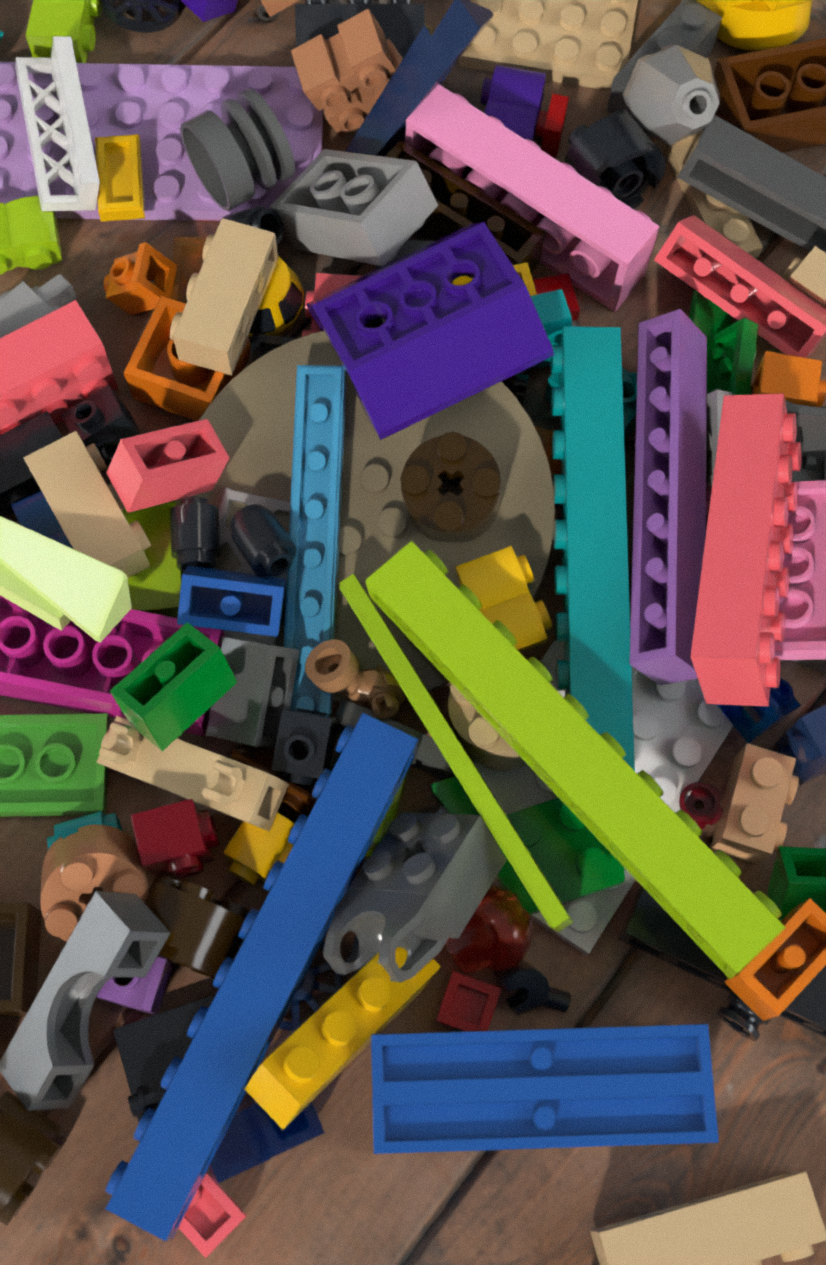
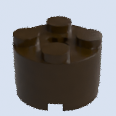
(451, 461)
(199, 925)
(26, 1146)

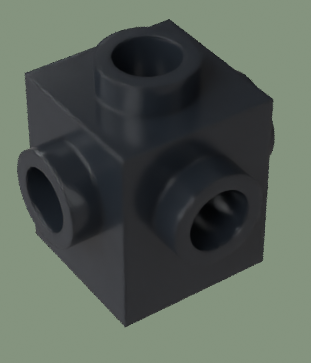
(101, 421)

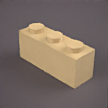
(224, 296)
(86, 505)

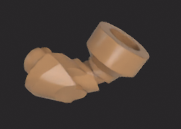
(336, 669)

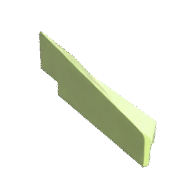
(60, 582)

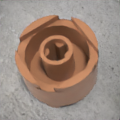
(86, 863)

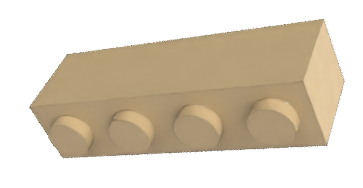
(721, 1228)

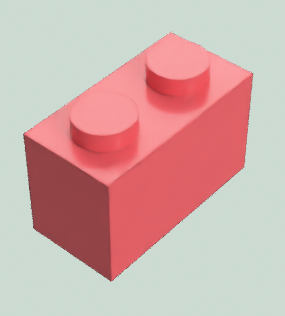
(167, 465)

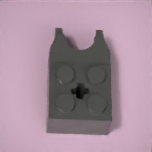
(415, 892)

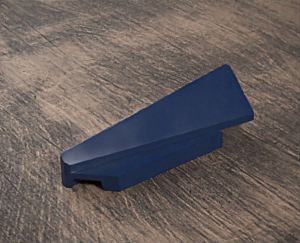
(417, 75)

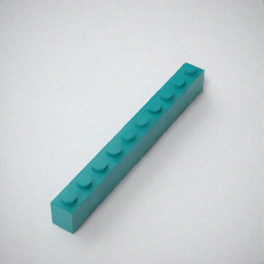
(593, 530)

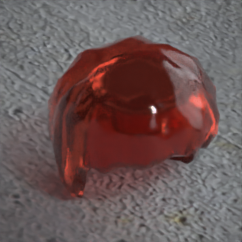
(495, 934)

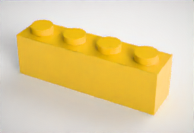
(333, 1038)

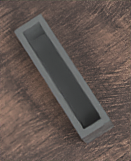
(759, 183)

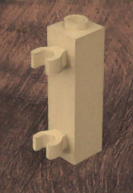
(194, 774)

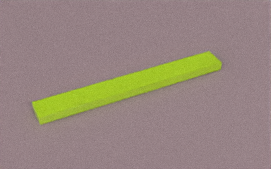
(456, 755)

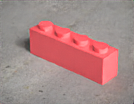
(744, 287)

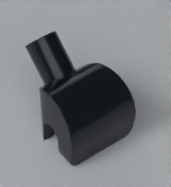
(532, 989)

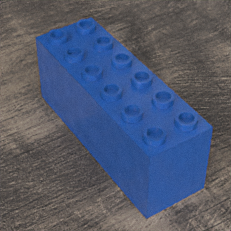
(542, 1089)

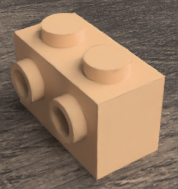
(754, 804)

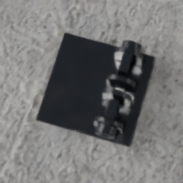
(150, 1047)

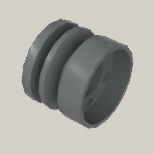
(238, 149)

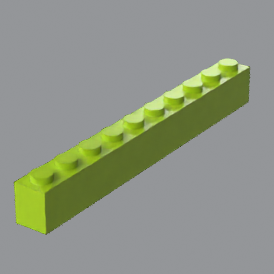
(575, 761)

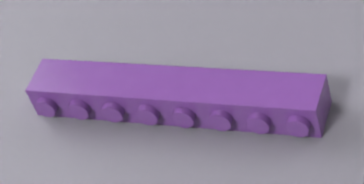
(668, 496)

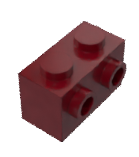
(175, 838)

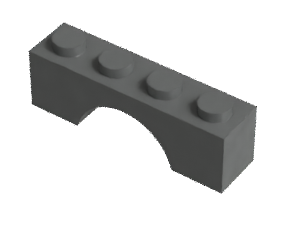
(51, 1047)

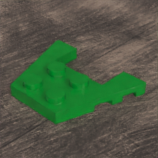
(558, 841)

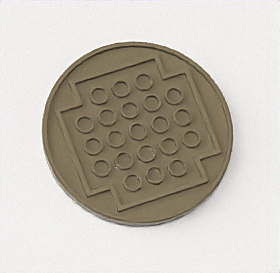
(257, 431)

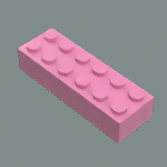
(586, 227)

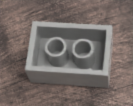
(355, 206)

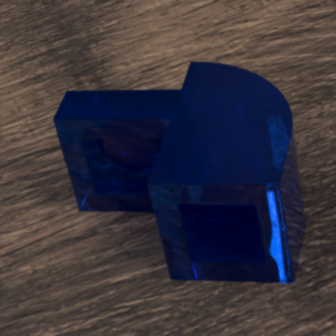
(258, 1139)

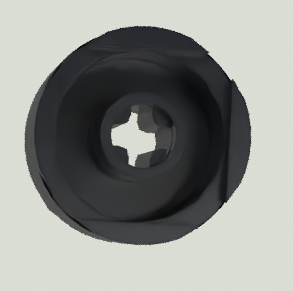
(616, 157)

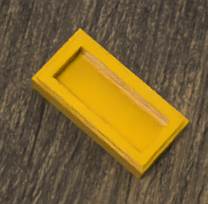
(120, 177)

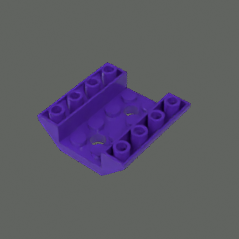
(437, 336)

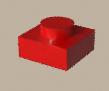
(551, 124)

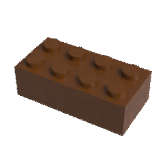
(776, 94)

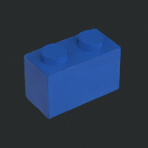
(231, 601)

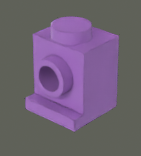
(143, 992)

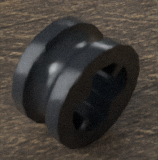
(741, 1018)

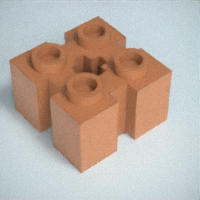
(347, 70)

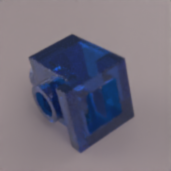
(781, 705)

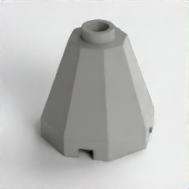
(672, 94)

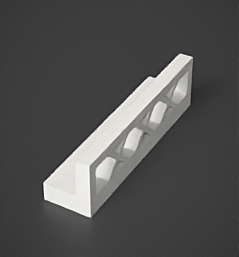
(72, 121)

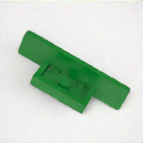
(729, 347)

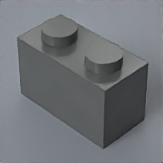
(263, 688)

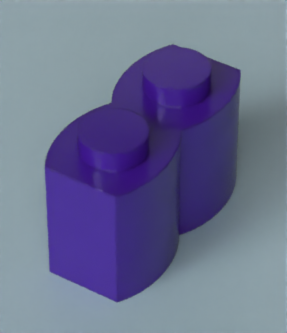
(514, 98)

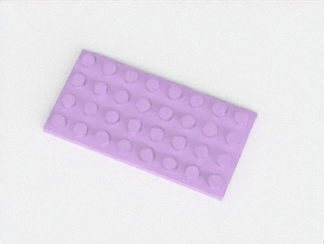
(154, 103)

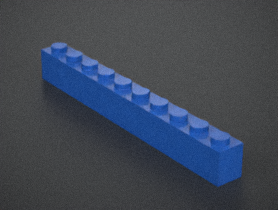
(261, 981)

